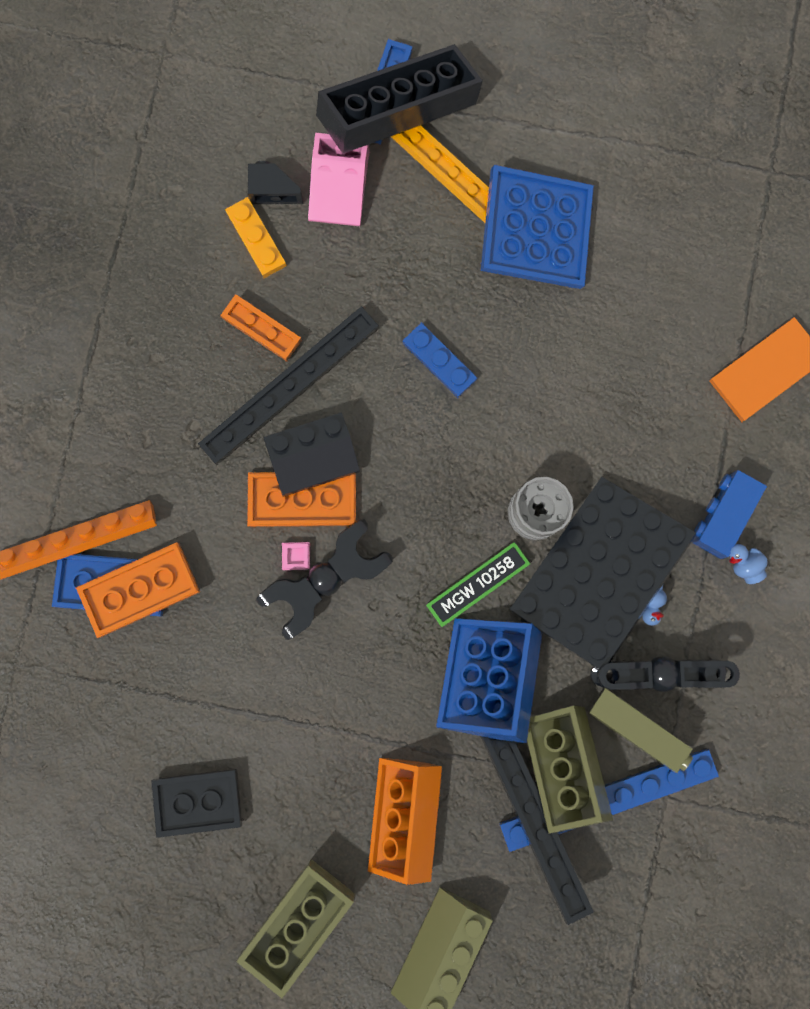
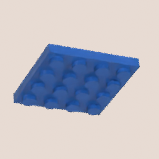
(537, 227)

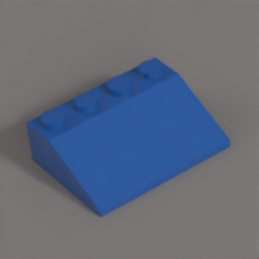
(490, 679)

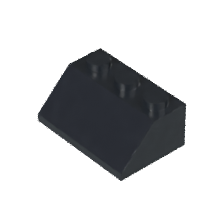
(312, 454)

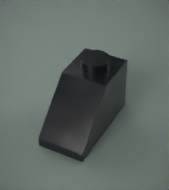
(271, 185)

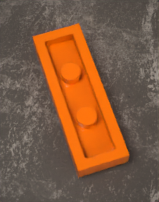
(261, 327)

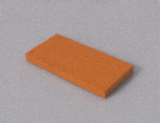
(765, 370)
(318, 506)
(138, 590)

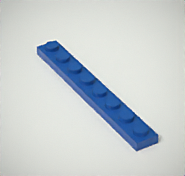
(634, 791)

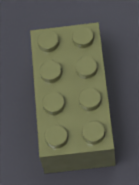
(296, 928)

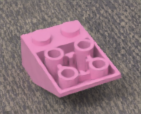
(337, 182)

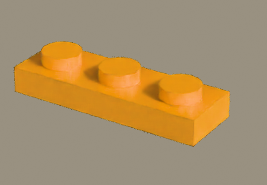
(255, 237)

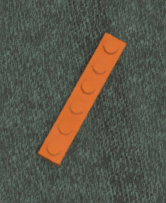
(77, 539)

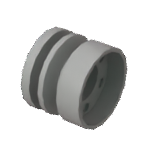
(554, 505)

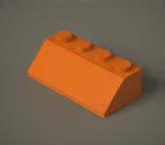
(405, 820)

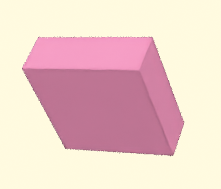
(296, 556)

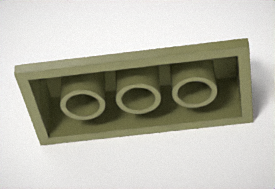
(567, 770)
(442, 953)

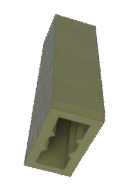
(641, 732)

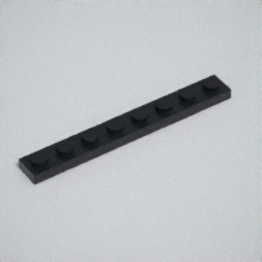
(288, 385)
(546, 846)

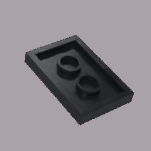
(196, 803)

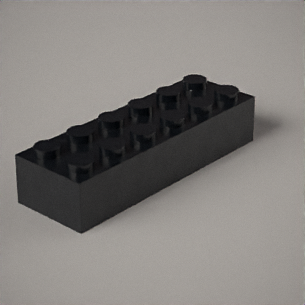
(398, 98)

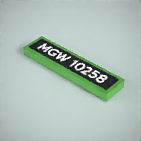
(478, 584)

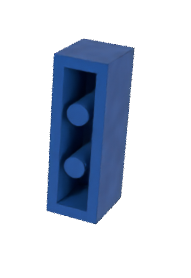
(728, 514)

